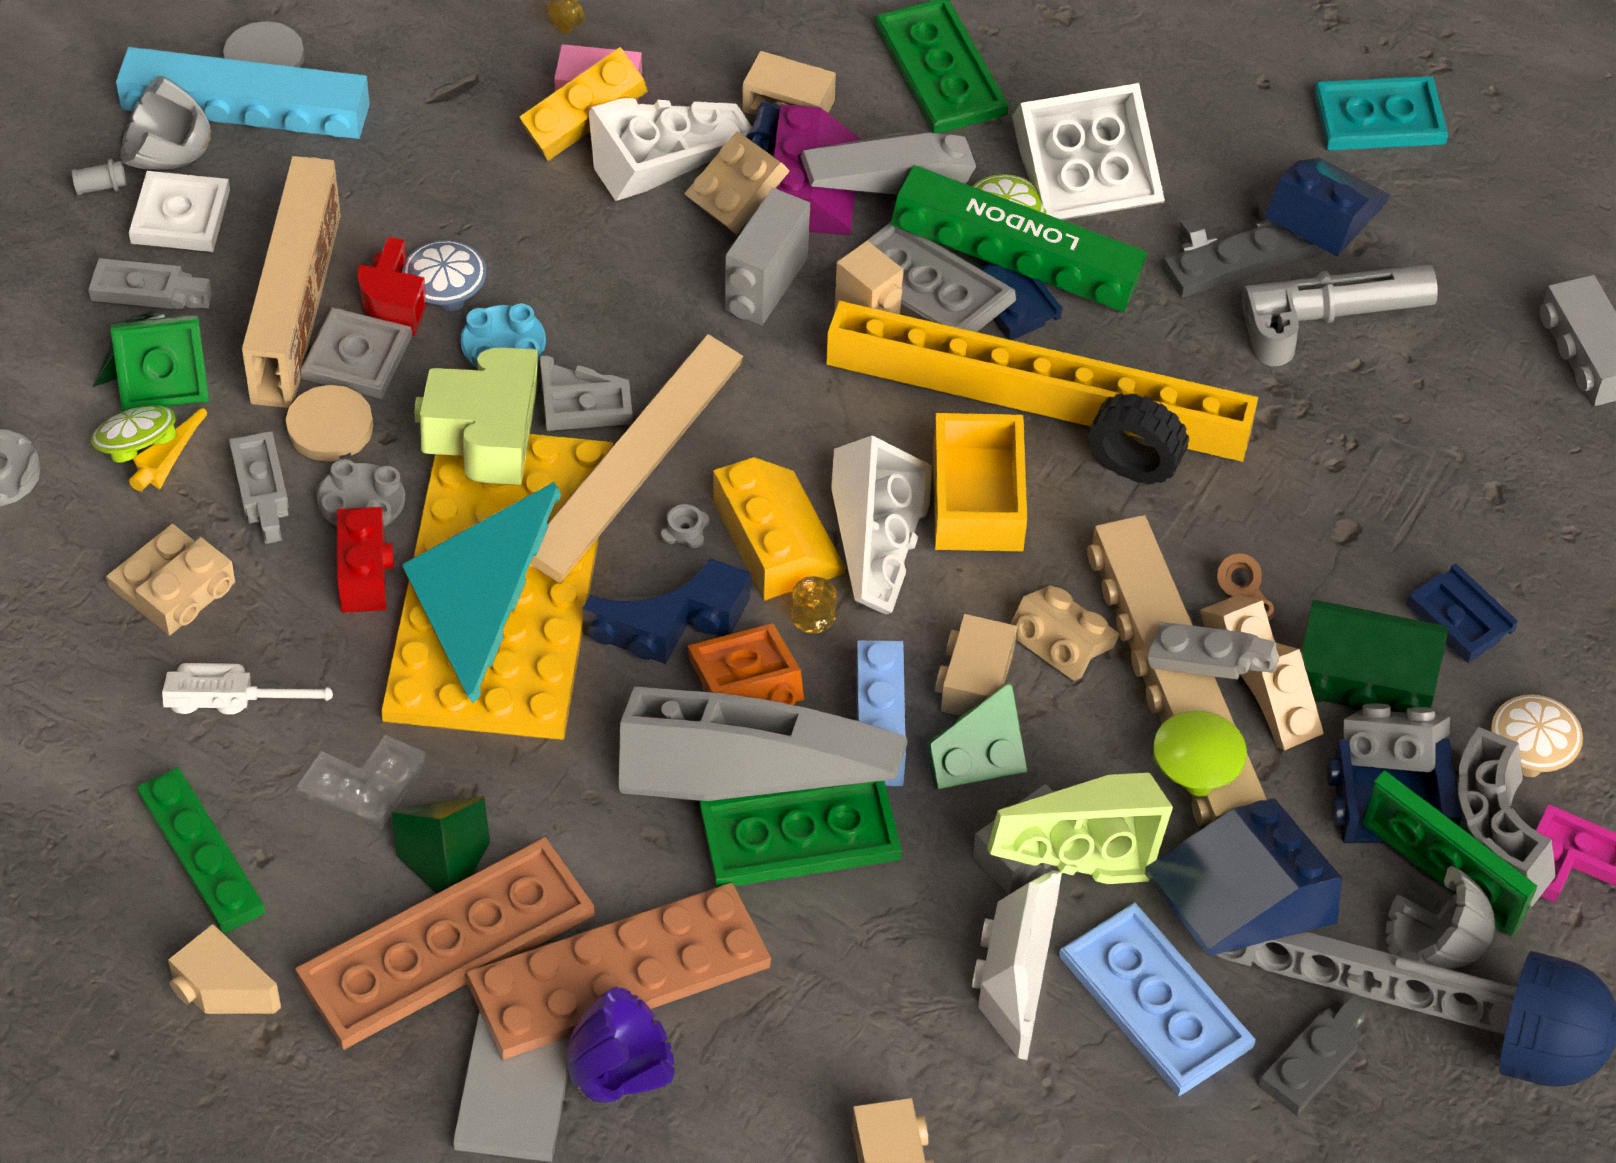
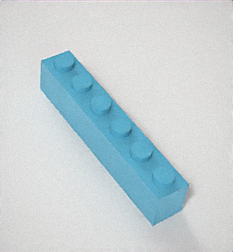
(253, 91)

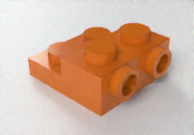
(748, 665)

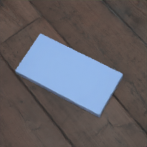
(1157, 999)

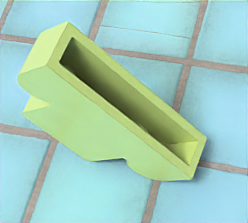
(482, 413)

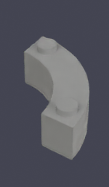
(1487, 783)

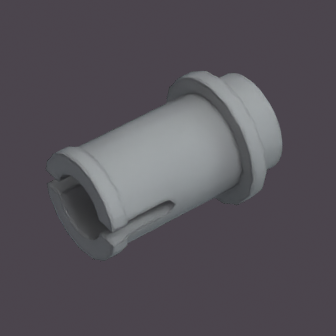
(99, 177)

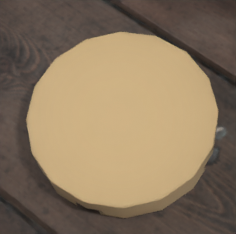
(329, 422)

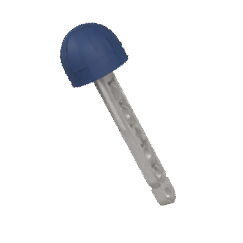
(1553, 1023)

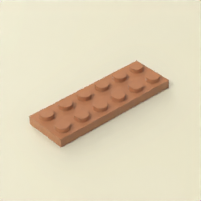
(439, 940)
(651, 954)

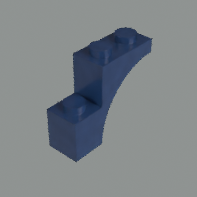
(654, 625)

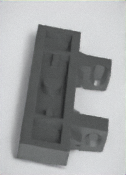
(1212, 263)

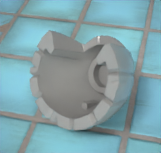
(165, 128)
(1444, 939)

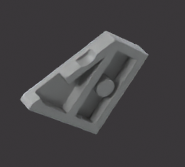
(583, 398)

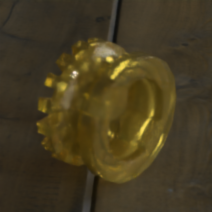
(565, 14)

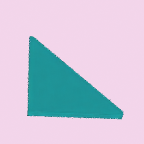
(477, 580)

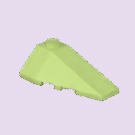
(1094, 828)

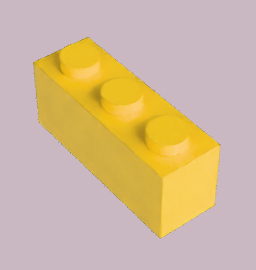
(565, 113)

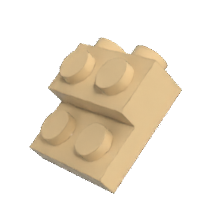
(172, 578)

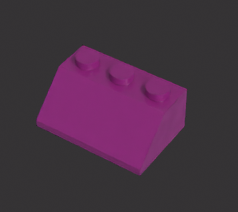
(806, 129)

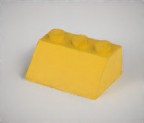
(773, 526)

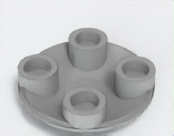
(361, 487)

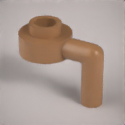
(1251, 588)

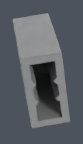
(767, 256)

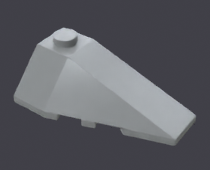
(886, 160)

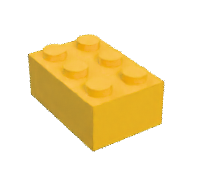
(979, 482)

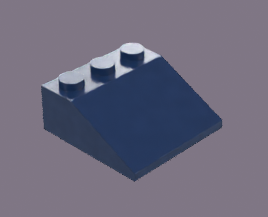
(1248, 880)

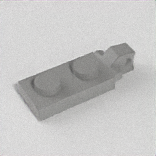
(148, 285)
(260, 482)
(1210, 651)

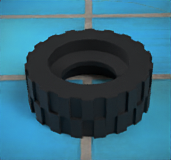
(1147, 420)

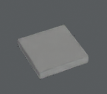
(356, 352)

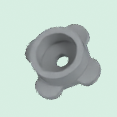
(685, 516)

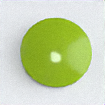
(1199, 751)

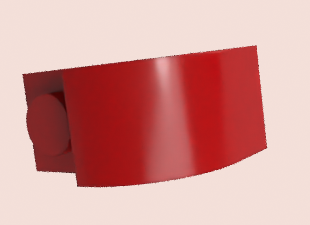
(389, 292)

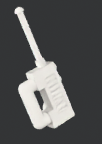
(221, 687)

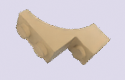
(1282, 695)

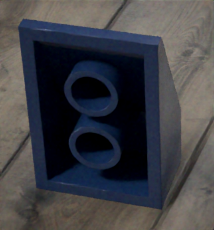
(1324, 204)

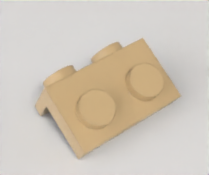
(1062, 630)

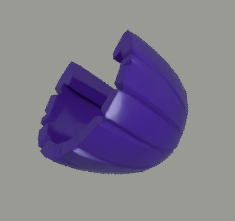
(618, 1049)

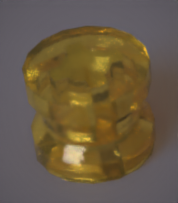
(806, 595)

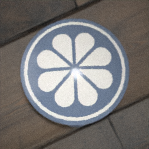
(450, 272)

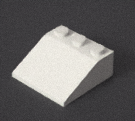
(1089, 152)

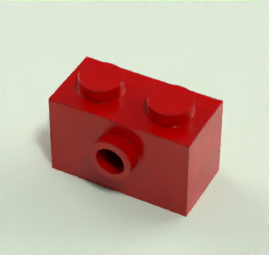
(362, 559)

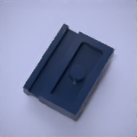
(1032, 305)
(1470, 612)

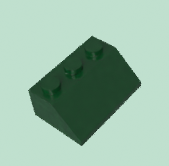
(1371, 657)

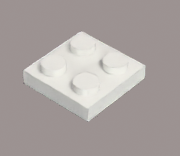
(179, 211)

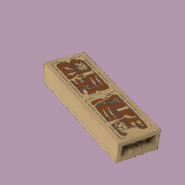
(291, 282)

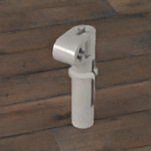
(1325, 299)

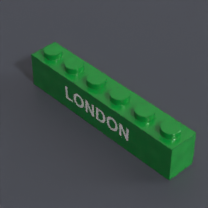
(1018, 238)

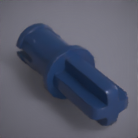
(765, 126)

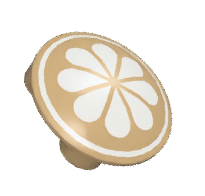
(1544, 729)

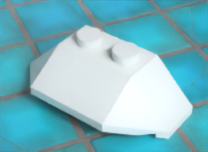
(1017, 960)

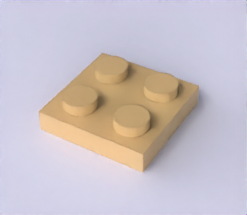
(736, 182)

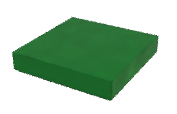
(160, 362)

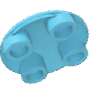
(501, 327)

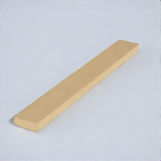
(634, 457)

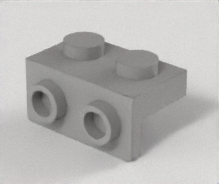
(1395, 738)

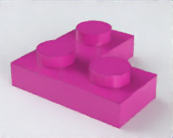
(1577, 846)

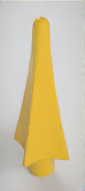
(156, 461)

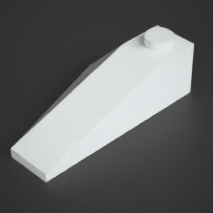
(652, 144)
(878, 505)

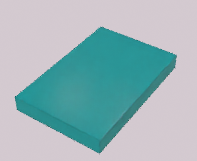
(1380, 113)

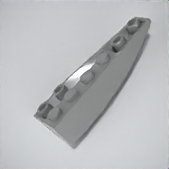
(744, 746)

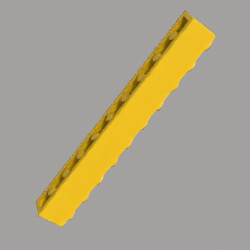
(1028, 376)

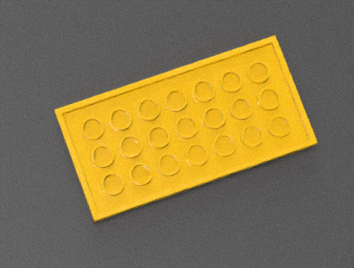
(538, 657)

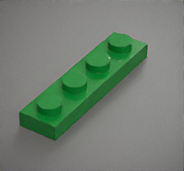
(200, 850)

